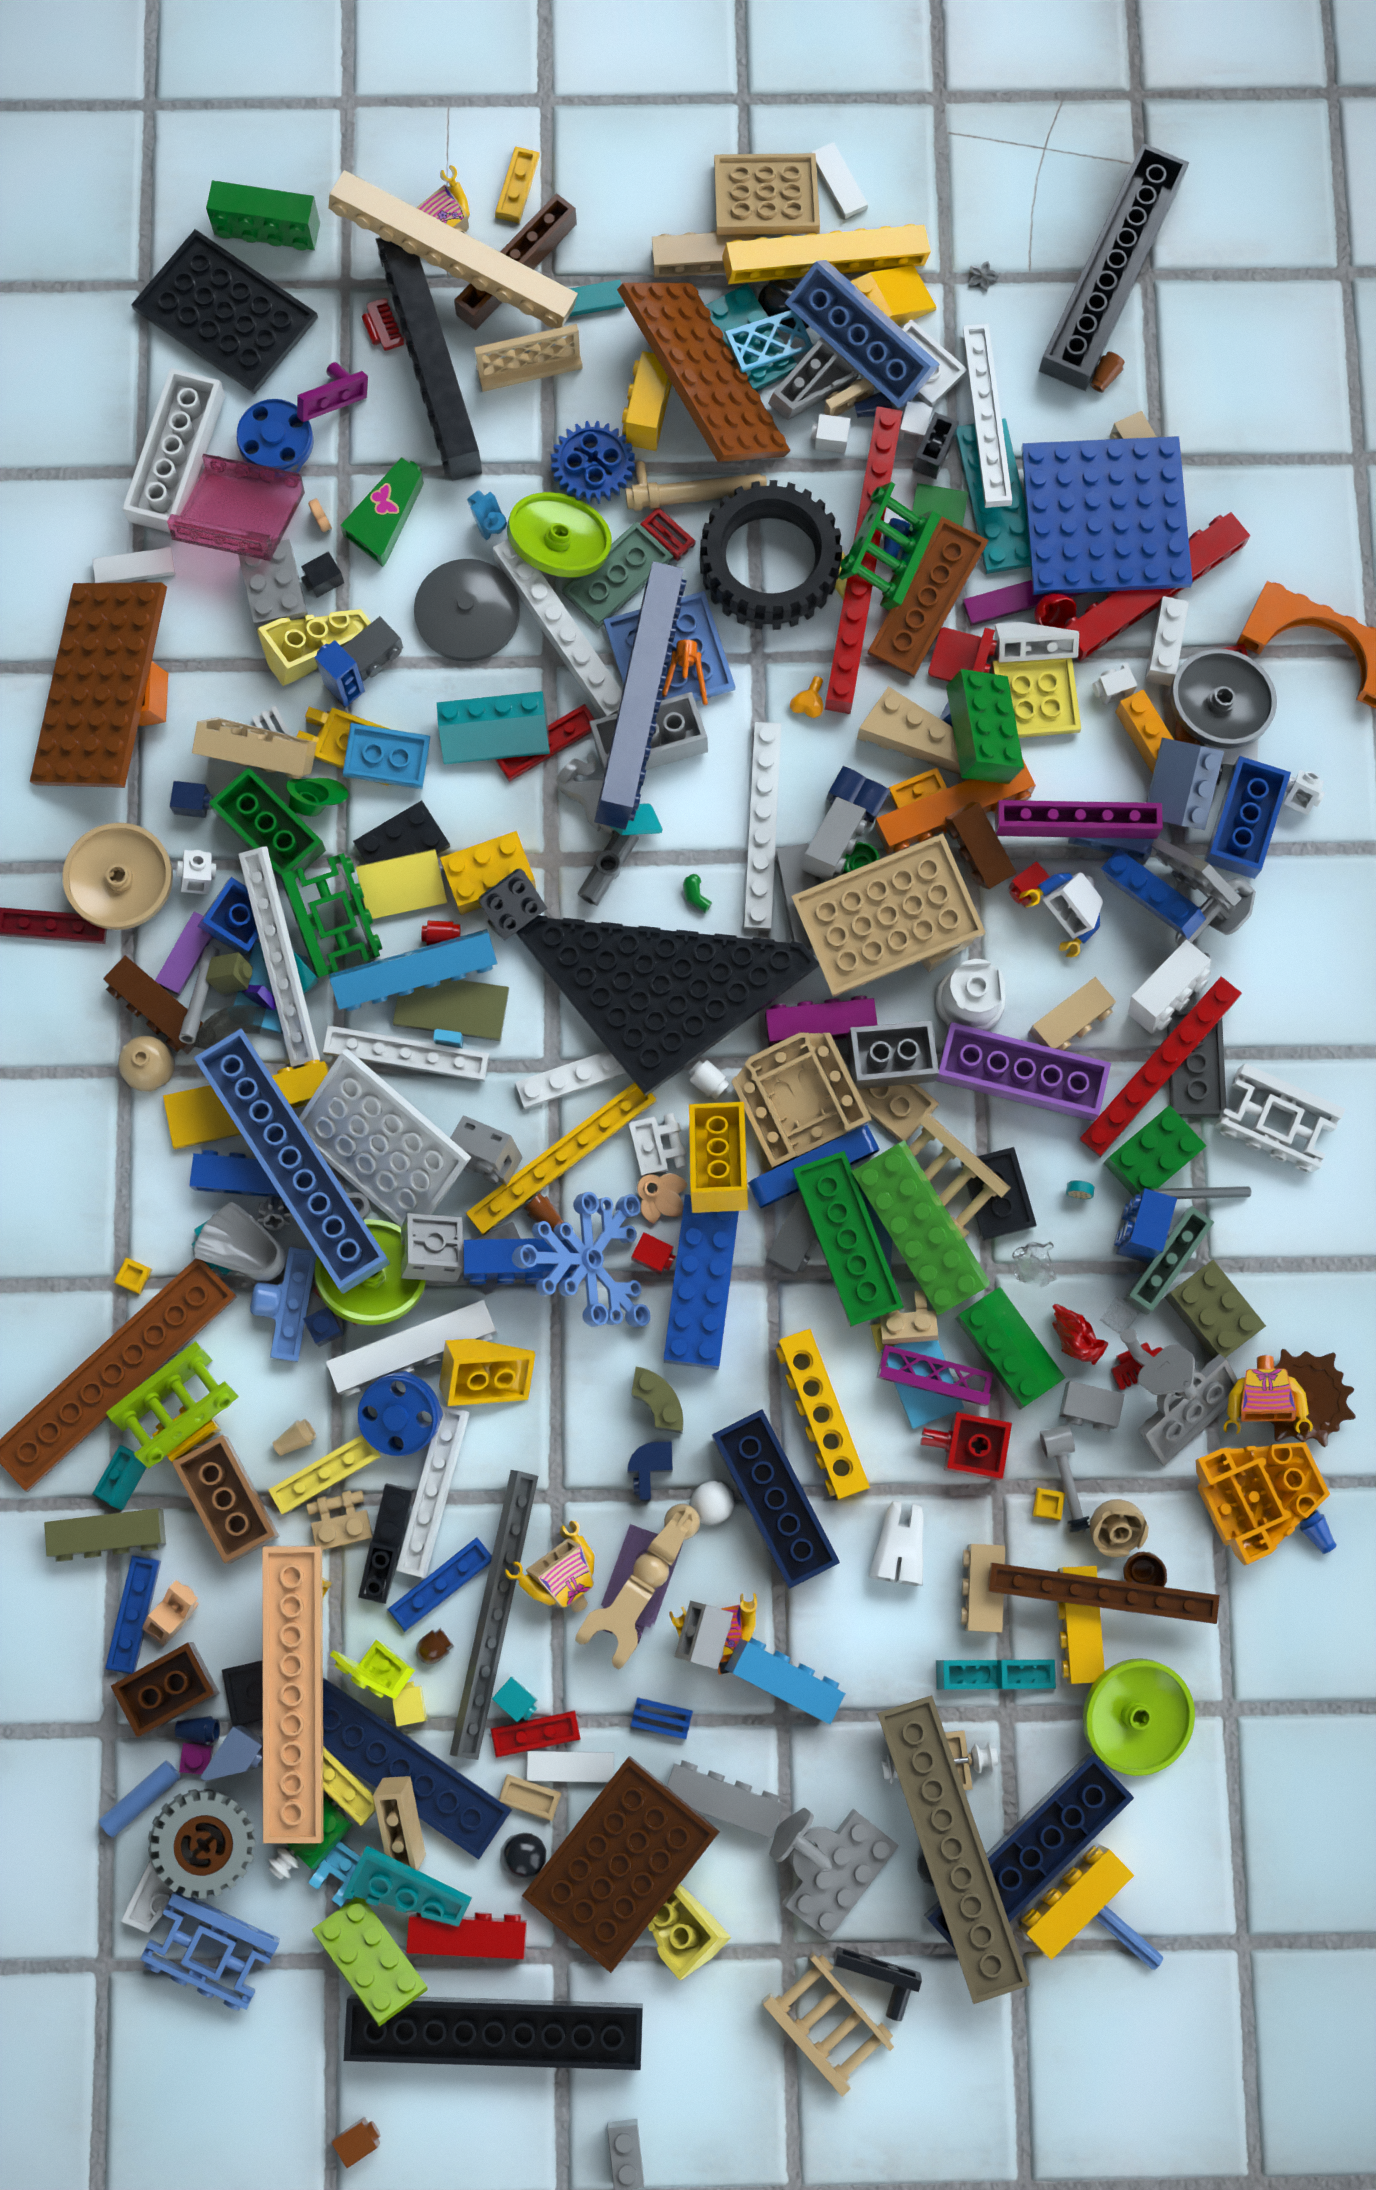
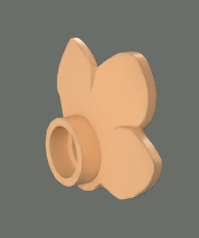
(664, 1199)

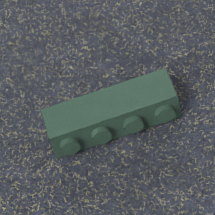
(1166, 1266)

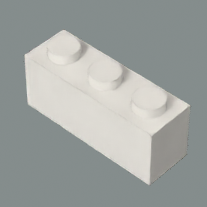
(1166, 641)

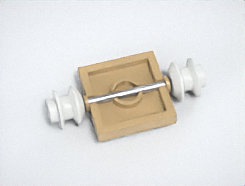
(957, 1743)

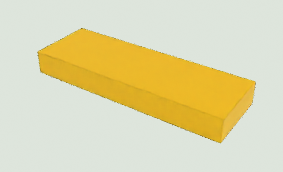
(517, 185)

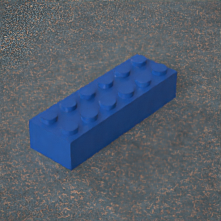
(701, 1287)

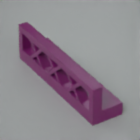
(932, 1385)

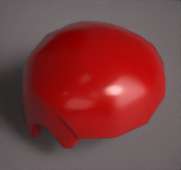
(1054, 610)

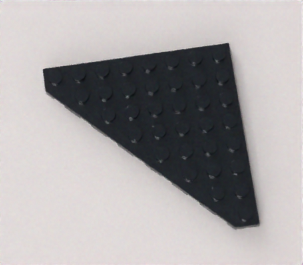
(660, 992)

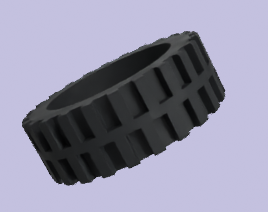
(773, 503)

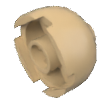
(146, 1063)
(1118, 1528)

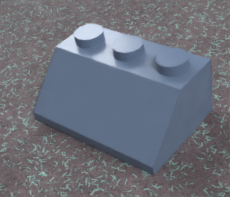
(1185, 782)

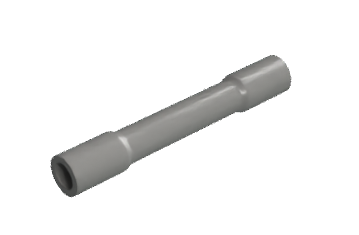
(192, 1019)

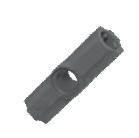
(599, 879)

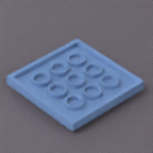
(695, 624)

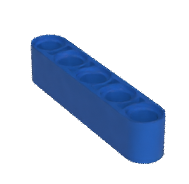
(780, 1181)

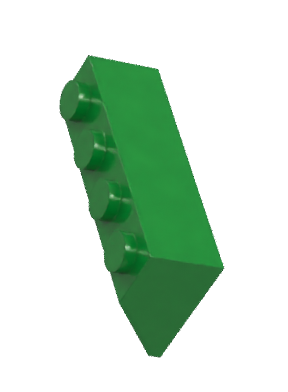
(1010, 1347)

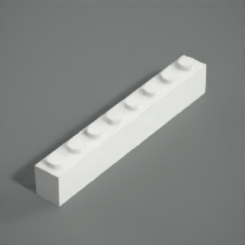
(560, 630)

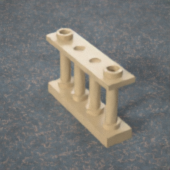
(972, 1167)
(800, 2028)

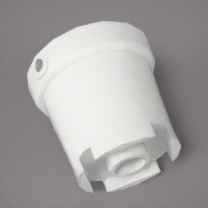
(972, 995)

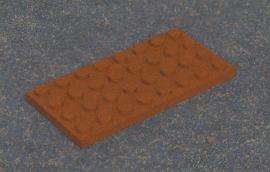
(704, 371)
(98, 684)

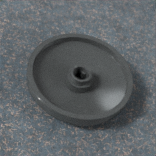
(466, 610)
(1223, 698)

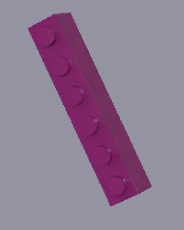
(1078, 819)

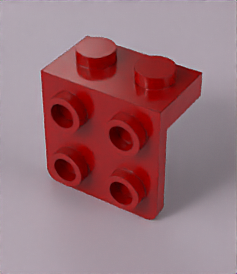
(961, 651)

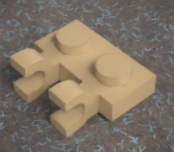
(910, 1326)

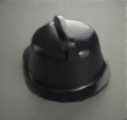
(773, 300)

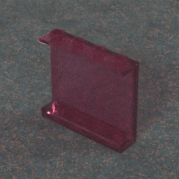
(238, 508)

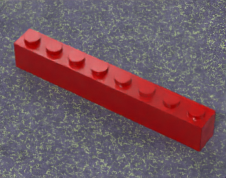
(1127, 607)

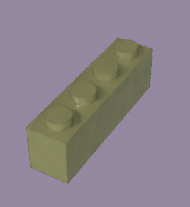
(105, 1533)

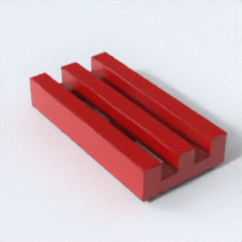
(683, 549)

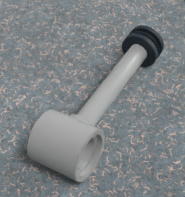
(1058, 1443)

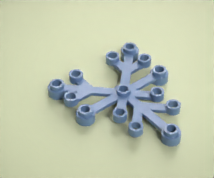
(589, 1259)

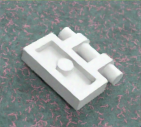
(649, 1147)

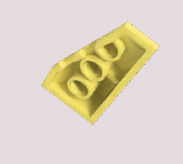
(295, 643)
(686, 1933)

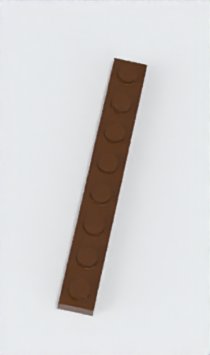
(1103, 1593)

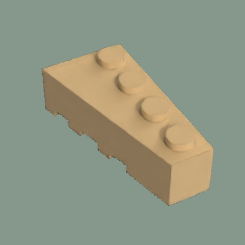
(910, 730)

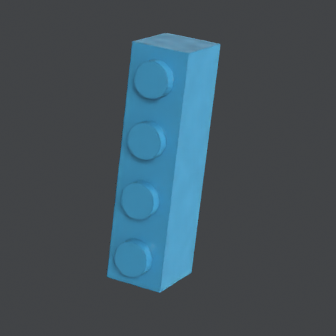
(784, 1680)

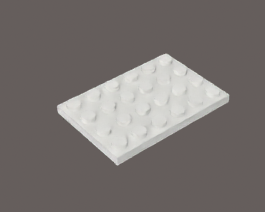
(381, 1141)

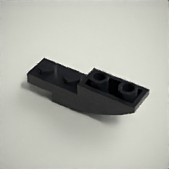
(386, 1543)

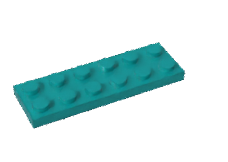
(1001, 525)

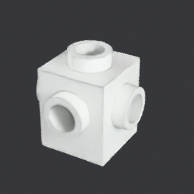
(1304, 792)
(196, 871)

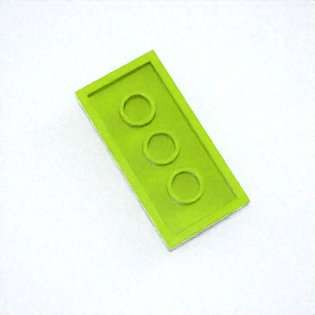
(369, 1960)

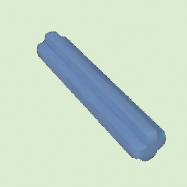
(1129, 1937)

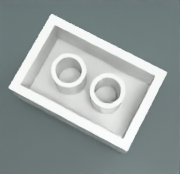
(1170, 987)

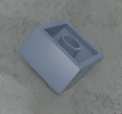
(238, 1753)

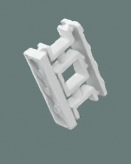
(1289, 1099)

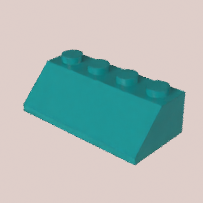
(493, 727)

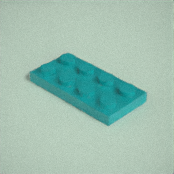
(743, 308)

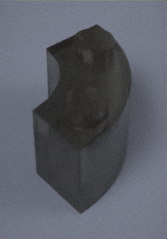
(229, 1021)

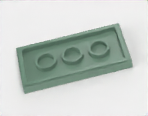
(619, 578)

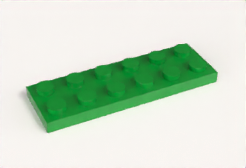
(847, 1238)

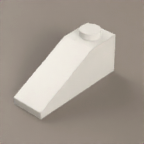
(1034, 642)

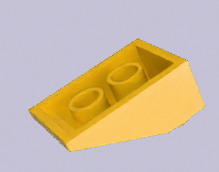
(897, 293)
(484, 1372)

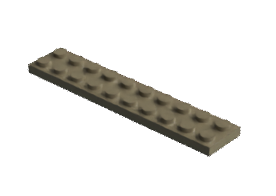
(953, 1850)

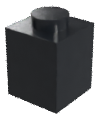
(321, 575)

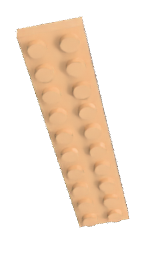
(292, 1694)

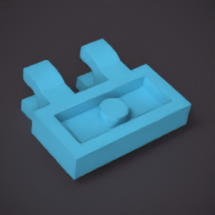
(342, 1864)

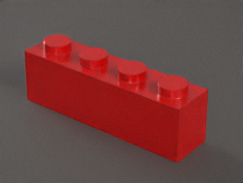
(472, 1938)

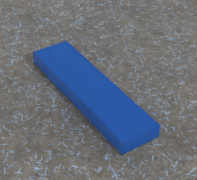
(440, 1584)
(132, 1614)

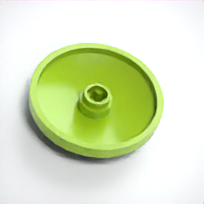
(559, 534)
(381, 1296)
(1138, 1717)

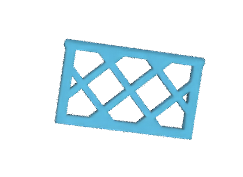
(773, 321)

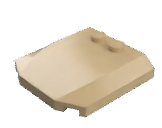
(799, 1096)

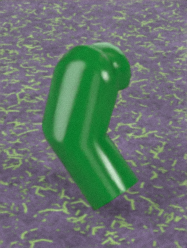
(692, 893)

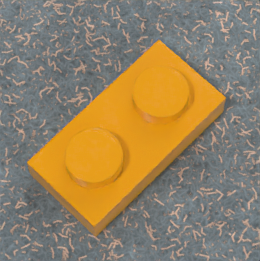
(917, 788)

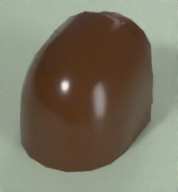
(433, 1647)

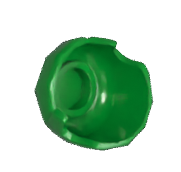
(861, 856)

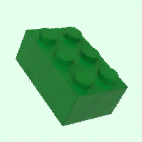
(1155, 1152)

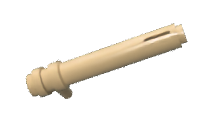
(656, 495)

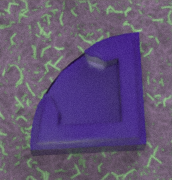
(260, 996)

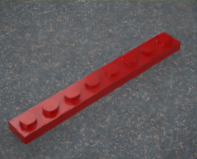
(1160, 1066)

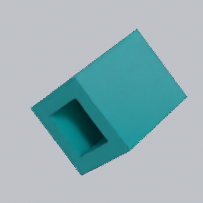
(516, 1700)

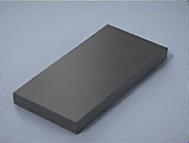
(1199, 1082)

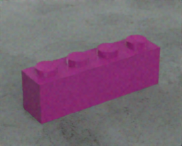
(829, 1017)

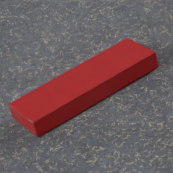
(535, 1734)

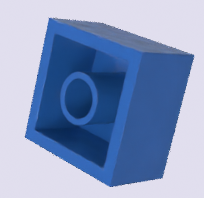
(231, 918)

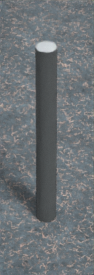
(1206, 1192)

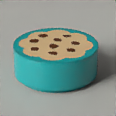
(1080, 1189)

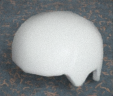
(713, 1502)

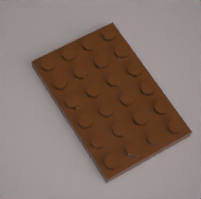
(620, 1864)

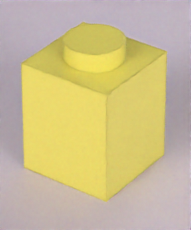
(409, 1705)

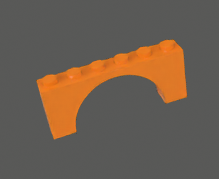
(1282, 610)

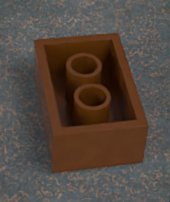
(165, 1689)

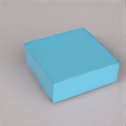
(448, 1038)

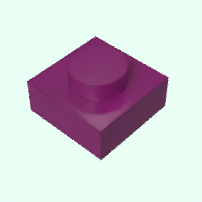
(195, 1758)

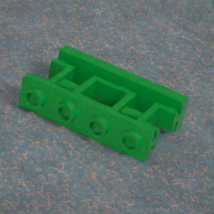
(310, 922)

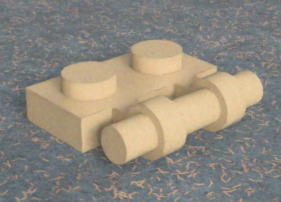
(341, 1529)

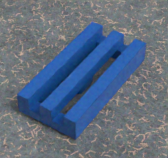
(685, 1724)

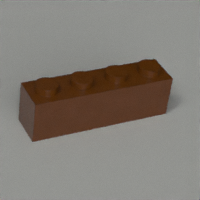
(150, 1000)

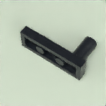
(902, 1978)

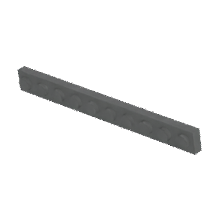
(493, 1616)

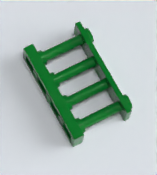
(912, 547)

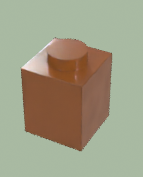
(356, 2141)

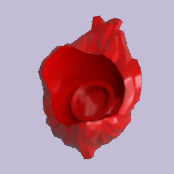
(1077, 1336)

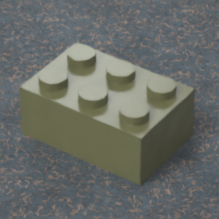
(1215, 1310)

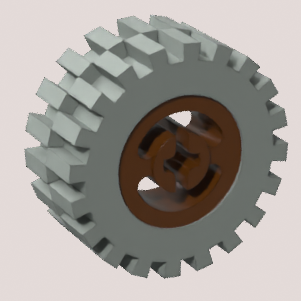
(180, 1819)

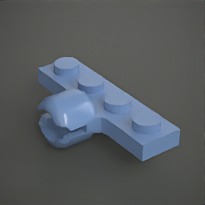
(287, 1303)

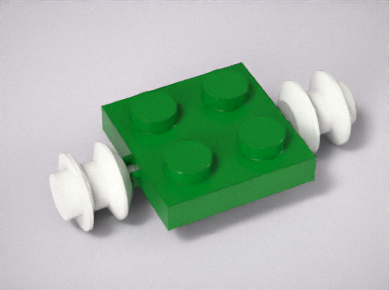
(312, 1854)

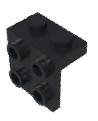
(511, 904)

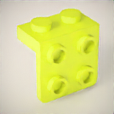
(378, 1669)

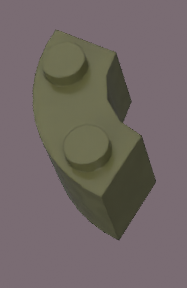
(659, 1398)

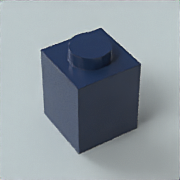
(190, 799)
(323, 1326)

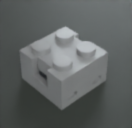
(491, 1150)
(432, 1247)

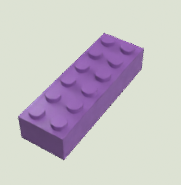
(1023, 1071)

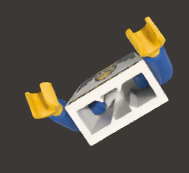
(1073, 904)

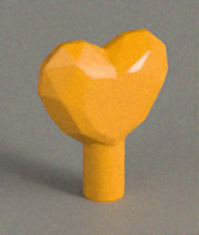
(809, 700)

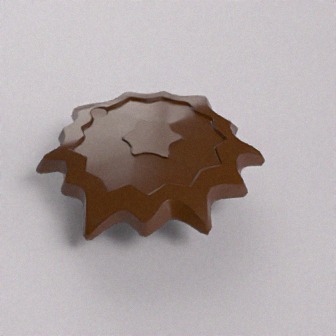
(1324, 1395)

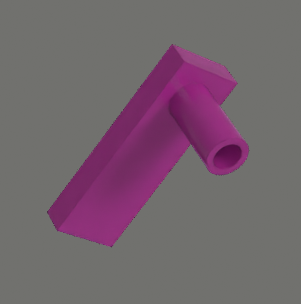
(334, 395)

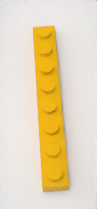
(559, 1158)

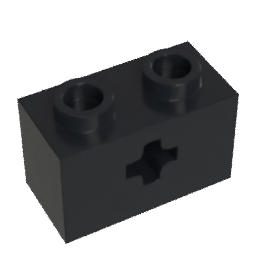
(935, 445)

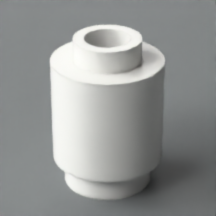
(708, 1079)

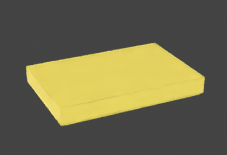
(402, 884)

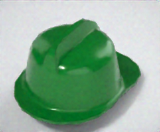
(314, 794)

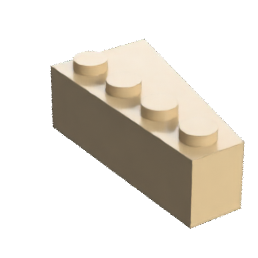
(254, 747)

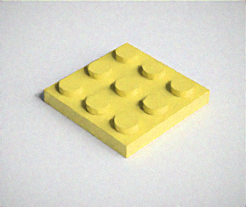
(1042, 696)

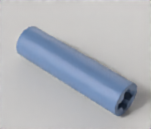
(139, 1798)

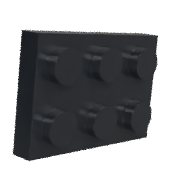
(402, 835)
(1013, 1210)

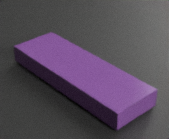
(184, 956)

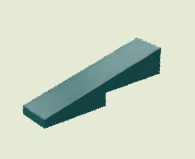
(995, 1674)

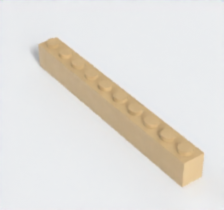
(451, 250)

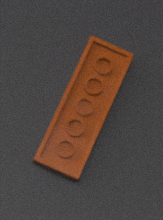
(930, 597)

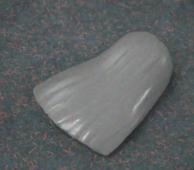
(240, 1244)

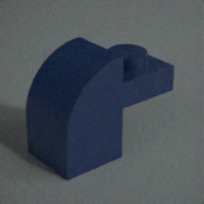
(647, 1459)

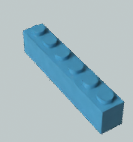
(413, 969)

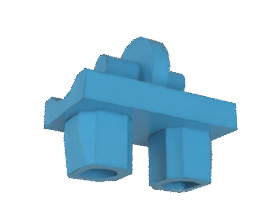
(487, 514)

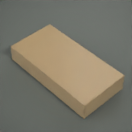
(529, 1797)

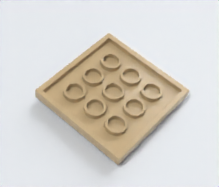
(766, 194)

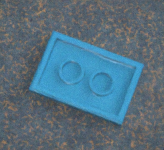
(386, 756)

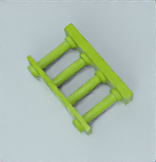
(160, 1386)

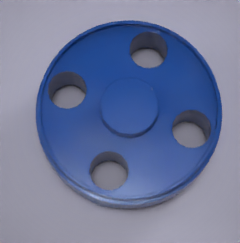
(274, 436)
(399, 1414)

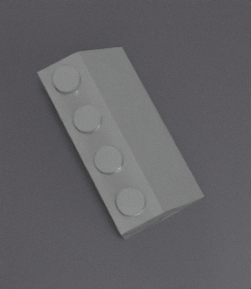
(676, 735)

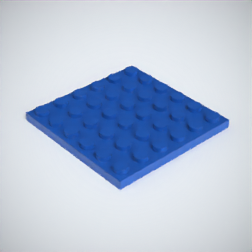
(1106, 515)

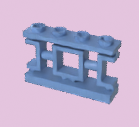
(221, 1925)

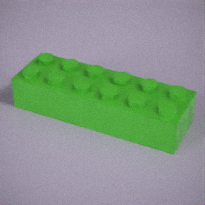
(921, 1227)

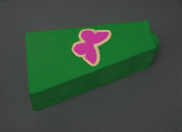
(384, 511)

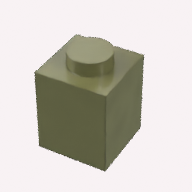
(229, 973)

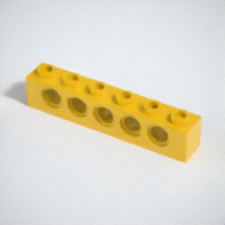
(804, 1345)

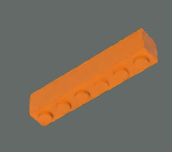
(927, 816)

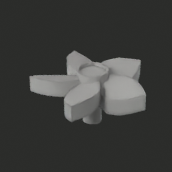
(983, 275)

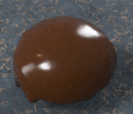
(1145, 1569)

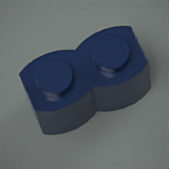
(860, 791)

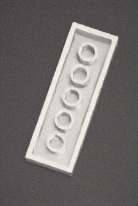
(174, 449)

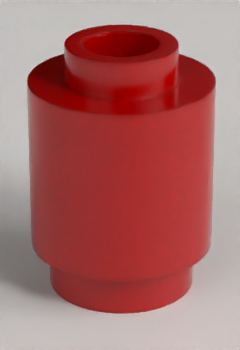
(439, 931)

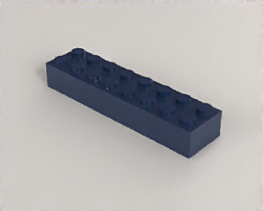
(1050, 1836)

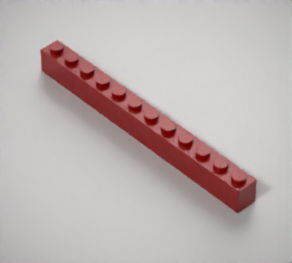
(857, 590)

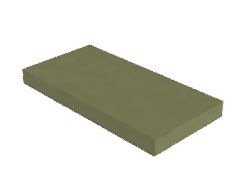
(455, 1006)

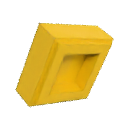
(133, 1276)
(1048, 1504)

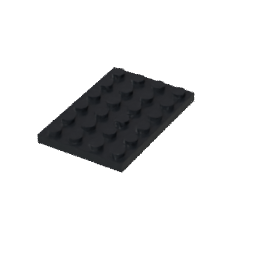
(224, 311)

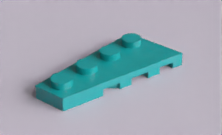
(407, 1889)

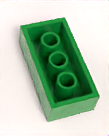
(263, 215)
(984, 726)
(266, 821)

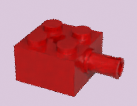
(957, 1444)

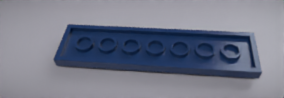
(380, 1751)

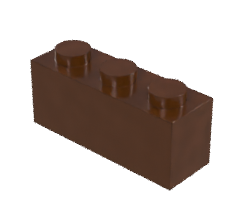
(979, 845)

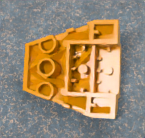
(1259, 1494)

